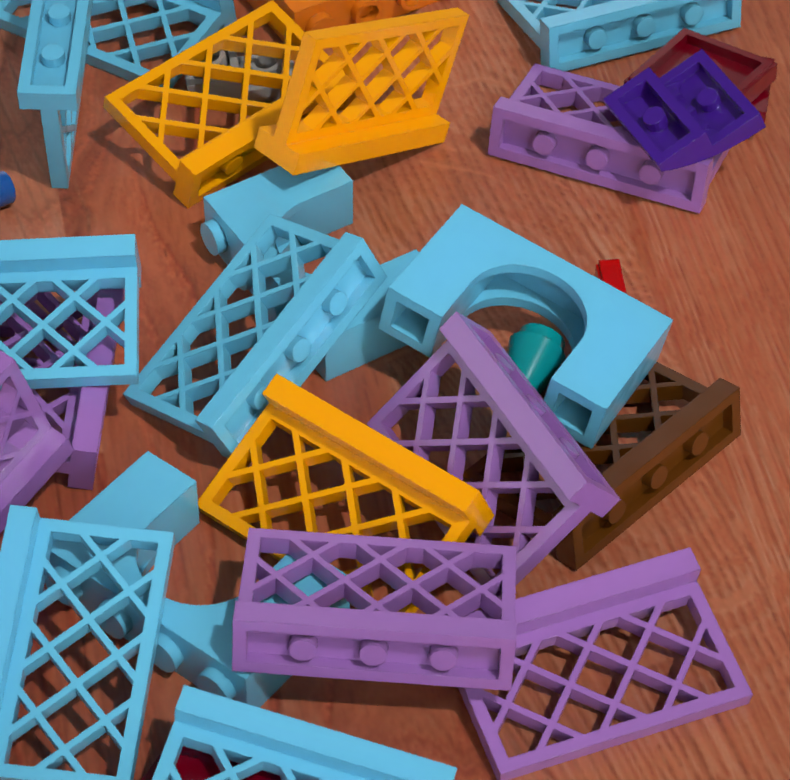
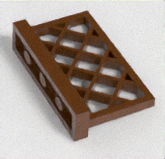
(642, 470)

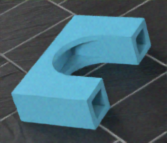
(317, 201)
(485, 265)
(191, 637)

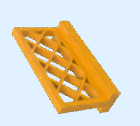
(365, 128)
(231, 150)
(359, 450)

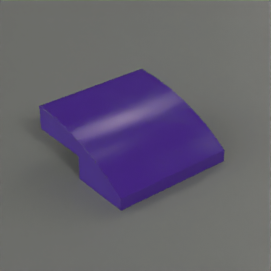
(684, 113)

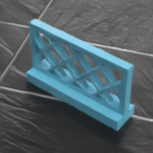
(208, 14)
(614, 27)
(54, 76)
(63, 267)
(290, 345)
(22, 580)
(281, 746)

